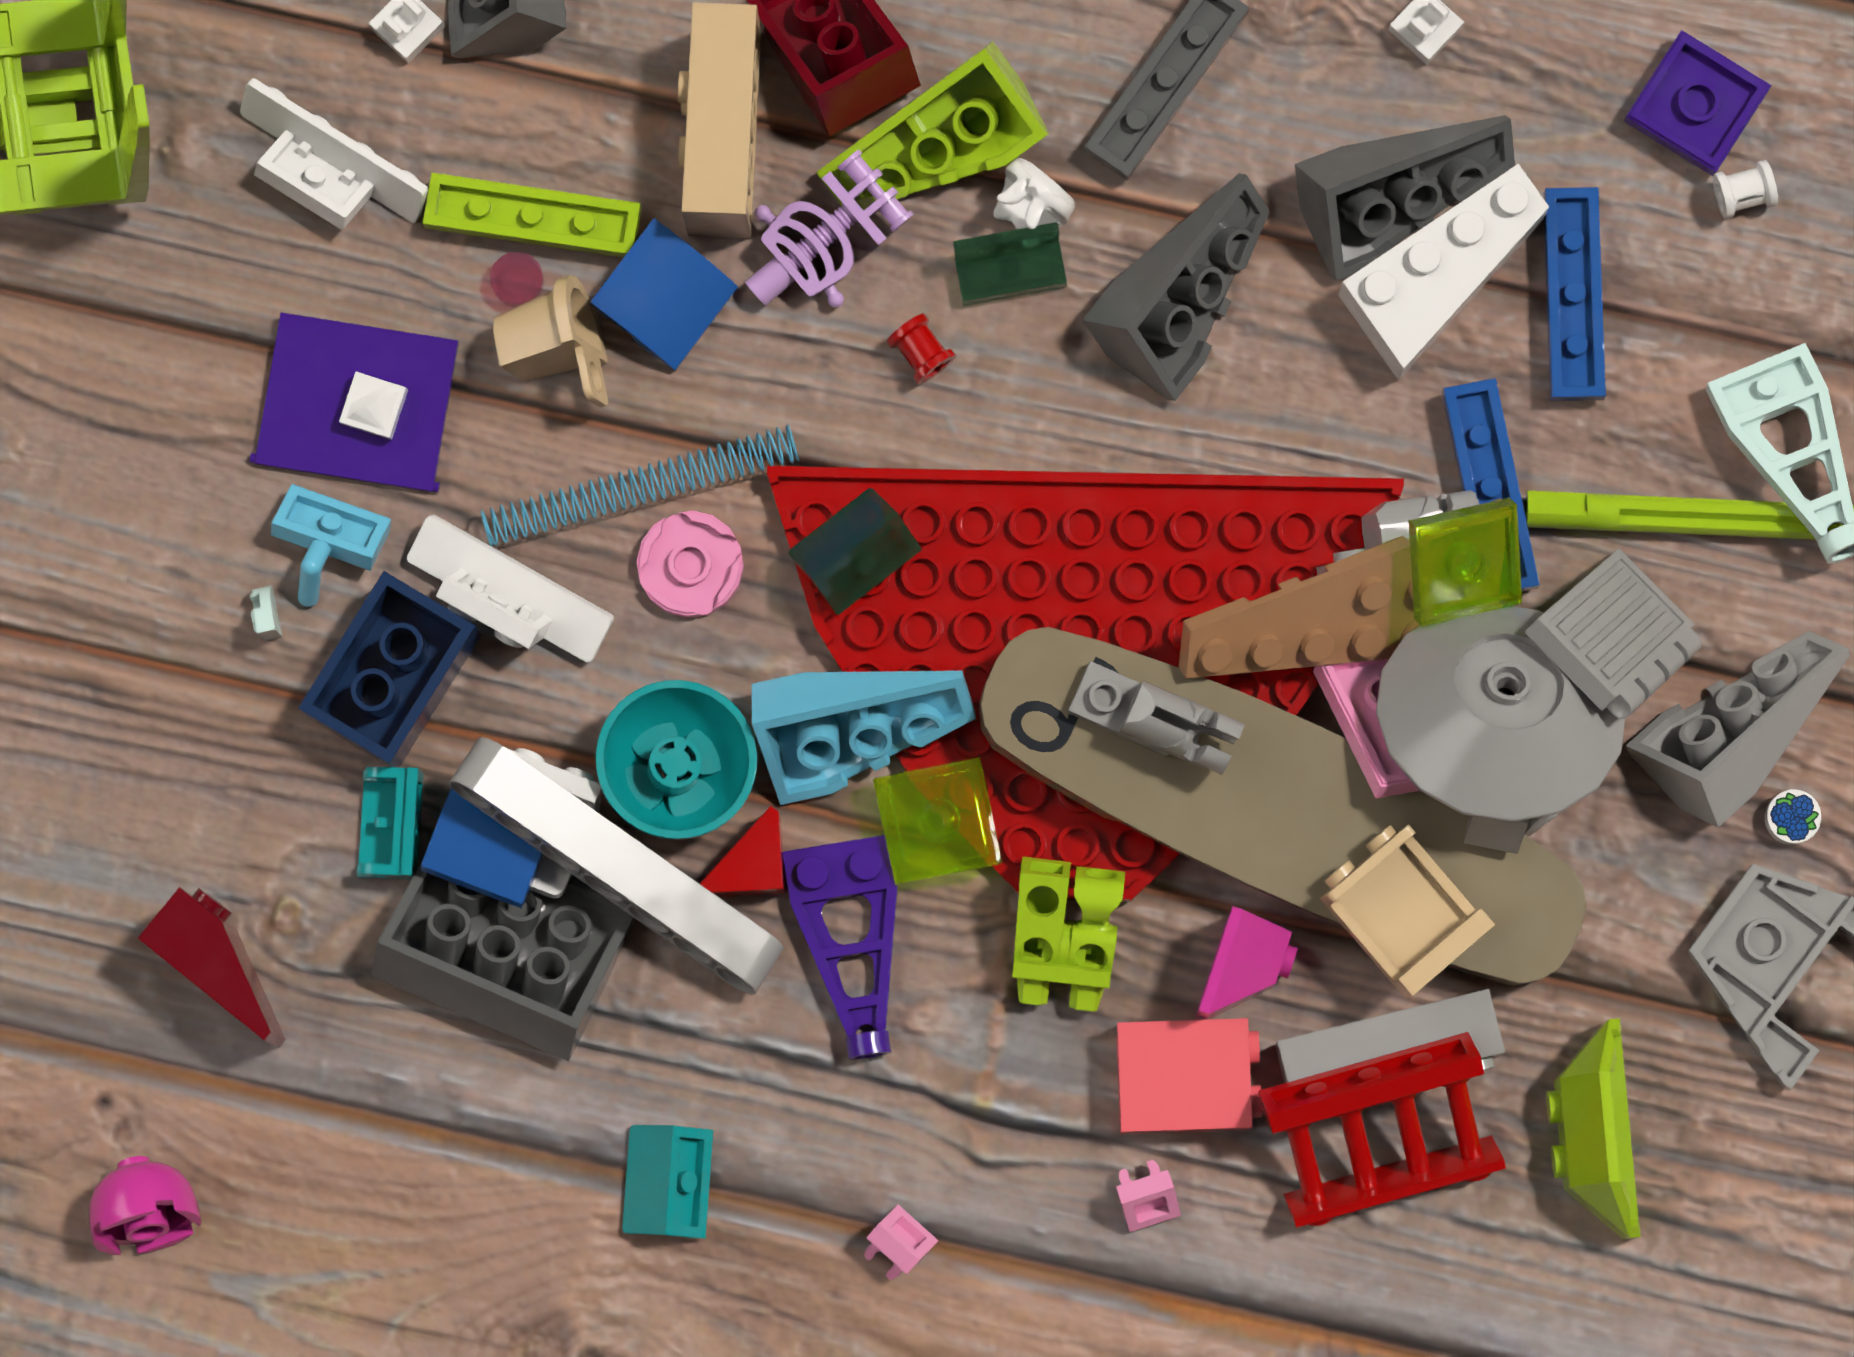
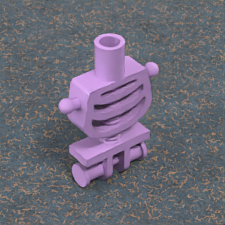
(785, 268)

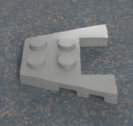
(1760, 951)

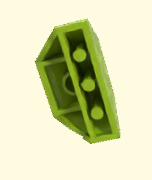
(1595, 1132)

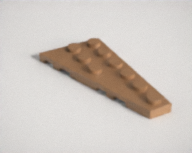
(1338, 617)

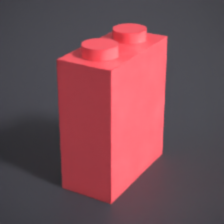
(1187, 1076)

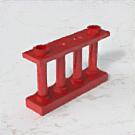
(1382, 1079)

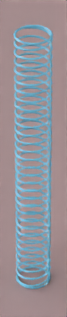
(641, 474)

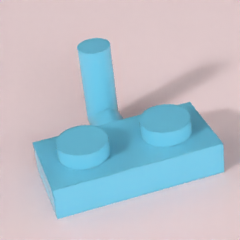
(326, 530)

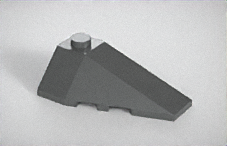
(502, 25)

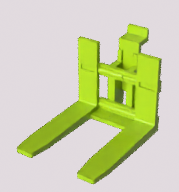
(48, 152)

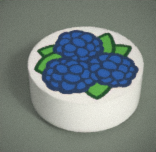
(1793, 817)

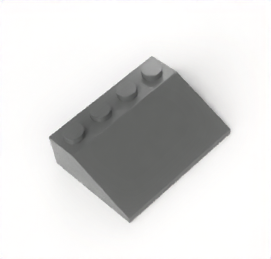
(504, 965)

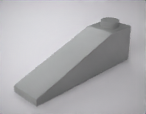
(1729, 742)

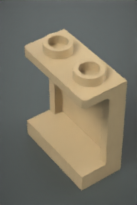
(1404, 910)

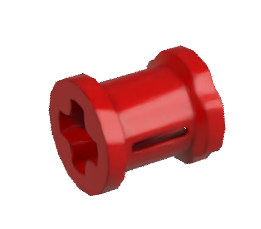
(921, 348)

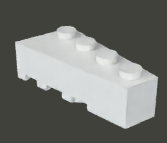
(1435, 273)

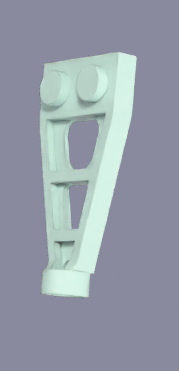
(1770, 390)

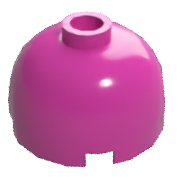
(142, 1206)

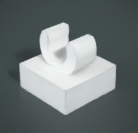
(406, 27)
(1426, 27)

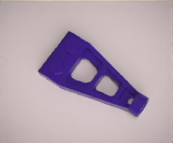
(838, 873)

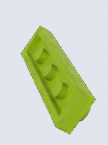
(531, 215)

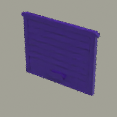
(309, 388)

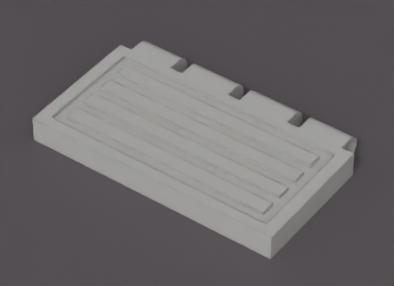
(1616, 636)

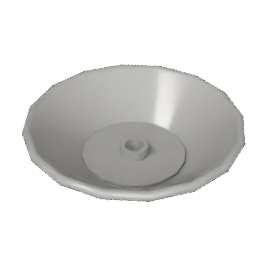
(1487, 748)

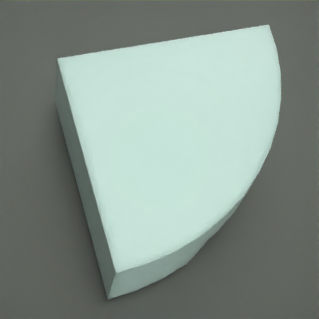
(265, 614)

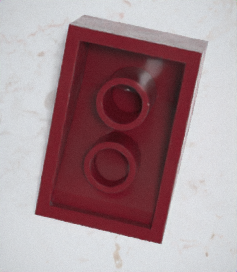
(839, 56)
(209, 952)

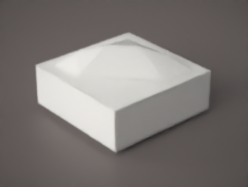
(373, 405)

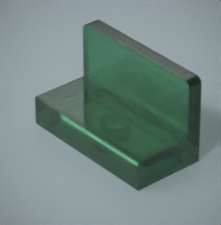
(1009, 264)
(855, 550)

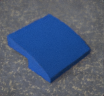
(664, 294)
(480, 853)

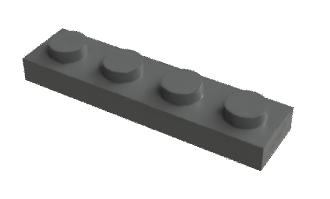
(1164, 83)

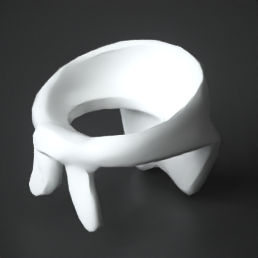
(1032, 197)

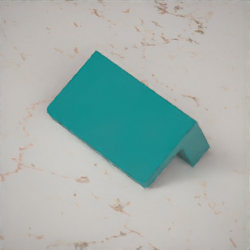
(667, 1181)

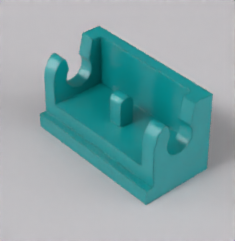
(390, 823)

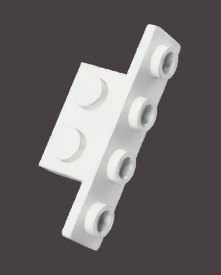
(323, 165)
(506, 594)

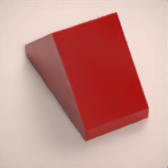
(754, 862)

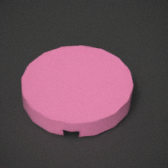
(690, 564)

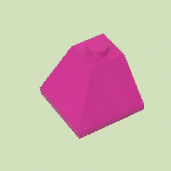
(1245, 963)

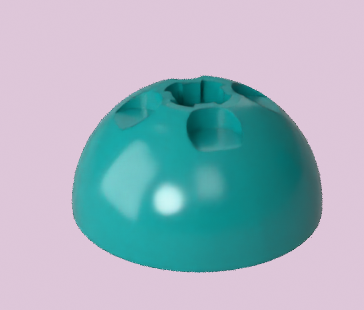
(683, 731)

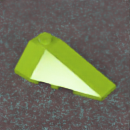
(954, 129)

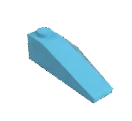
(837, 724)

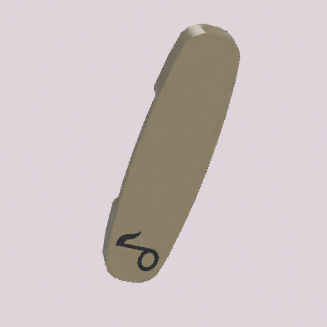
(1281, 809)

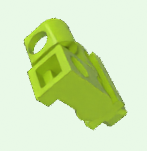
(1059, 948)

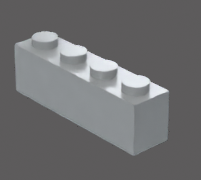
(1391, 1033)

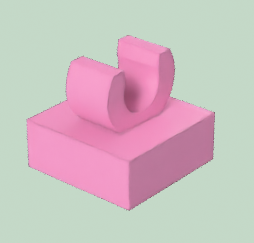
(1148, 1198)
(901, 1241)

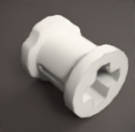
(1745, 189)

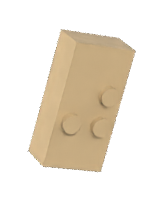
(721, 119)

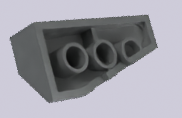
(1384, 189)
(1167, 301)

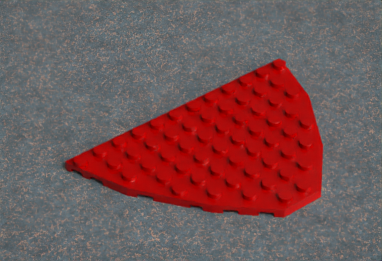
(1075, 555)

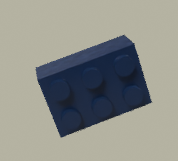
(390, 670)

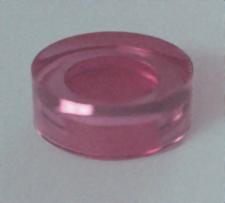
(516, 278)

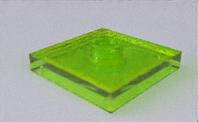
(1465, 561)
(937, 820)

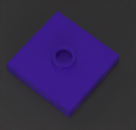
(1697, 103)

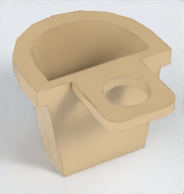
(553, 337)

